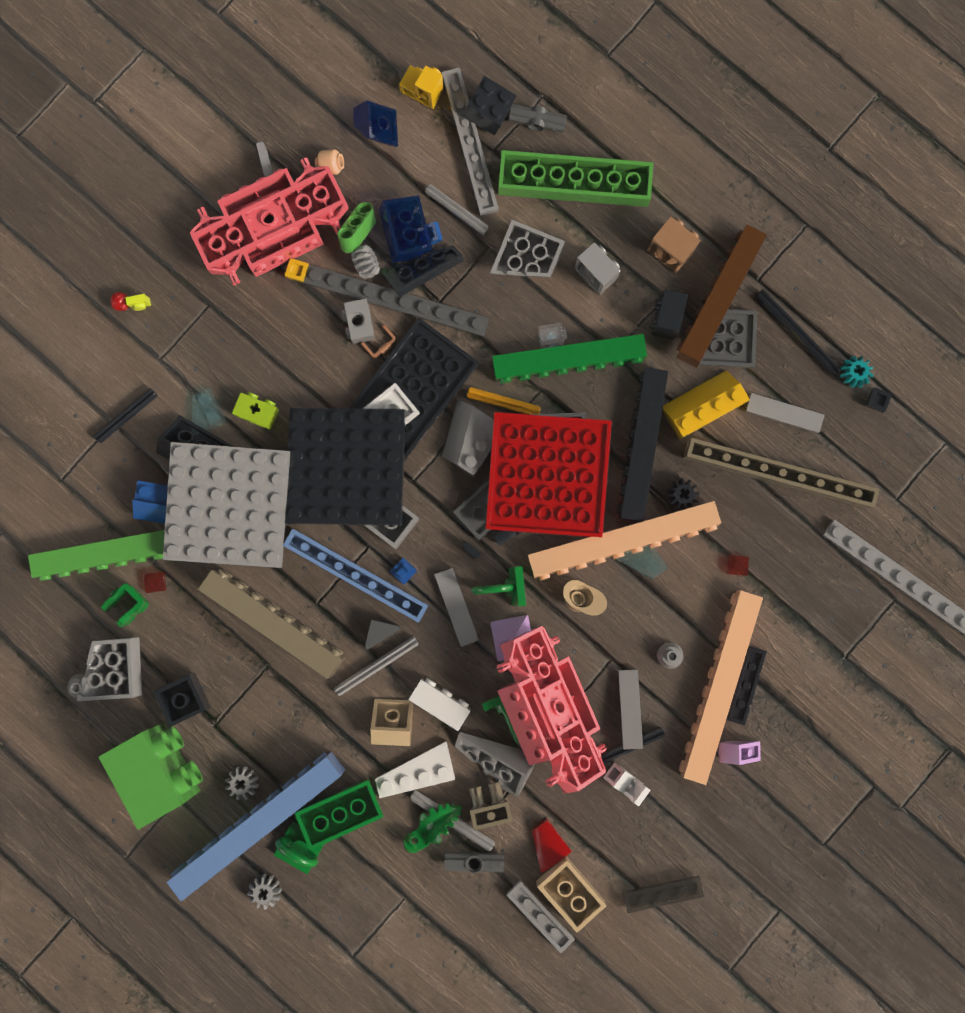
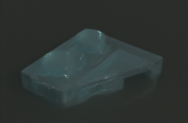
(206, 411)
(645, 562)

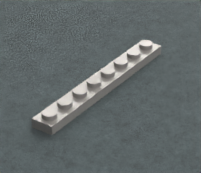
(470, 143)

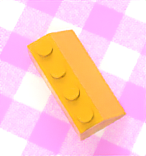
(704, 404)

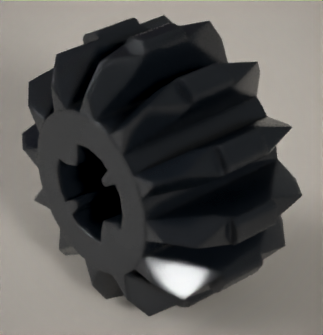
(689, 494)

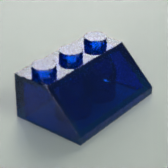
(405, 228)

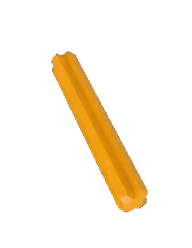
(502, 401)

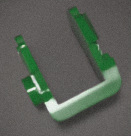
(117, 595)

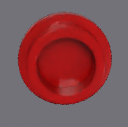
(118, 301)

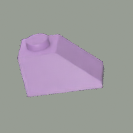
(739, 752)

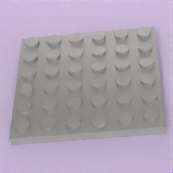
(226, 505)

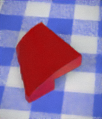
(549, 845)

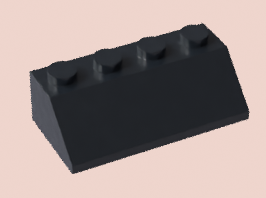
(181, 432)

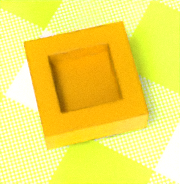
(296, 270)

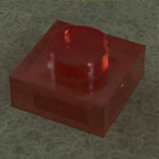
(738, 565)
(155, 582)

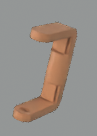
(384, 348)

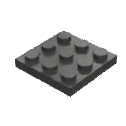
(734, 341)

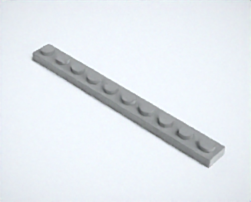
(896, 575)

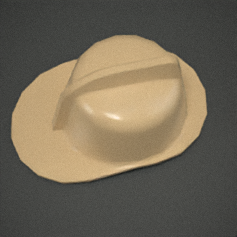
(584, 598)

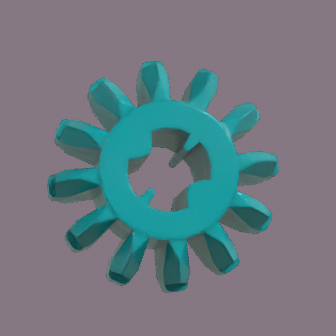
(858, 365)

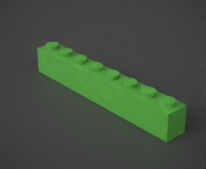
(97, 555)

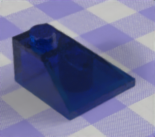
(376, 122)

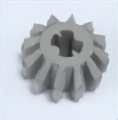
(365, 262)
(247, 788)
(259, 897)

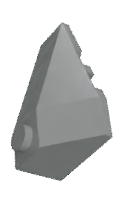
(503, 762)

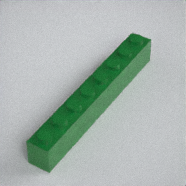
(569, 358)

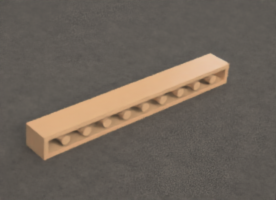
(625, 539)
(721, 687)

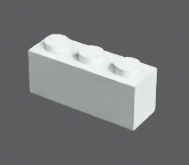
(440, 703)

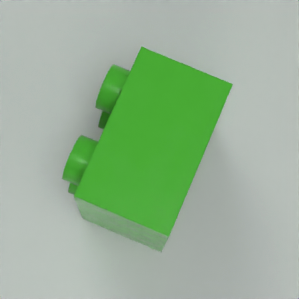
(152, 774)

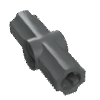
(537, 118)
(460, 862)

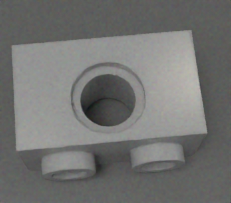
(361, 310)

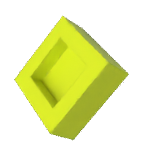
(138, 302)

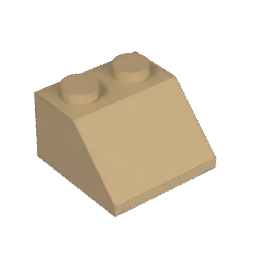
(391, 722)

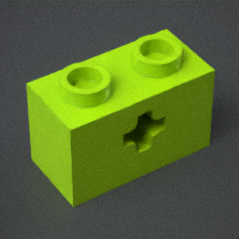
(249, 401)

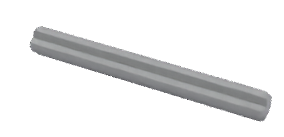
(376, 666)
(459, 825)

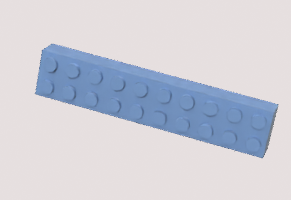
(252, 828)

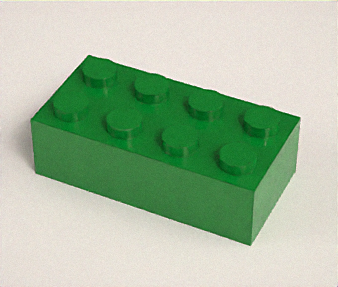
(339, 814)

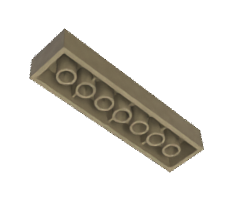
(272, 623)

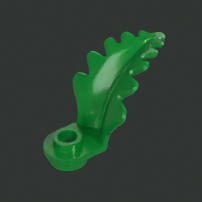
(431, 827)

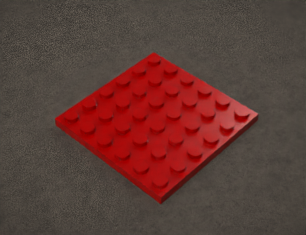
(548, 474)

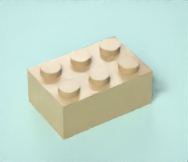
(571, 894)

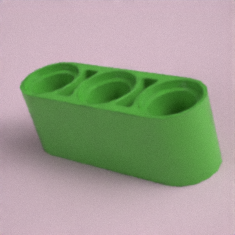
(356, 227)

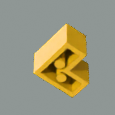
(422, 85)

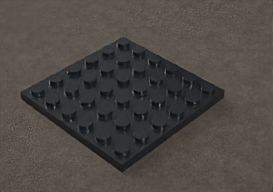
(346, 466)

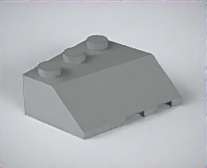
(527, 252)

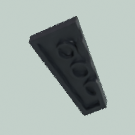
(413, 274)

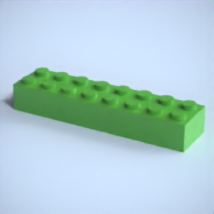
(575, 178)

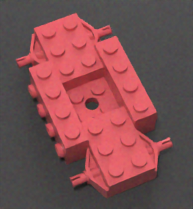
(244, 235)
(550, 711)

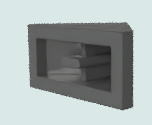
(379, 631)

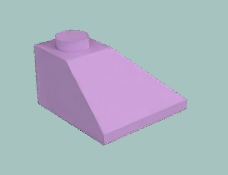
(507, 629)

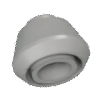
(666, 660)
(74, 685)

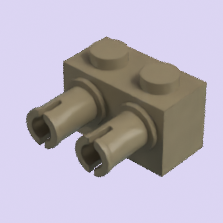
(492, 814)

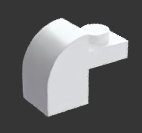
(626, 783)

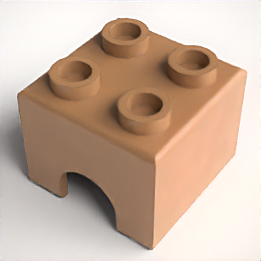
(674, 244)

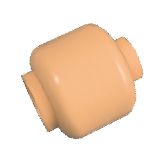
(330, 158)

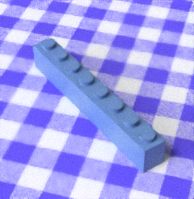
(355, 575)

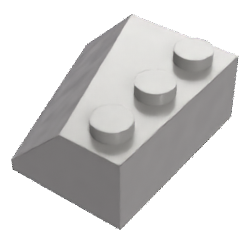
(468, 438)
(112, 670)

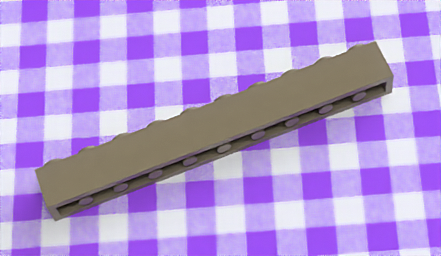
(781, 473)

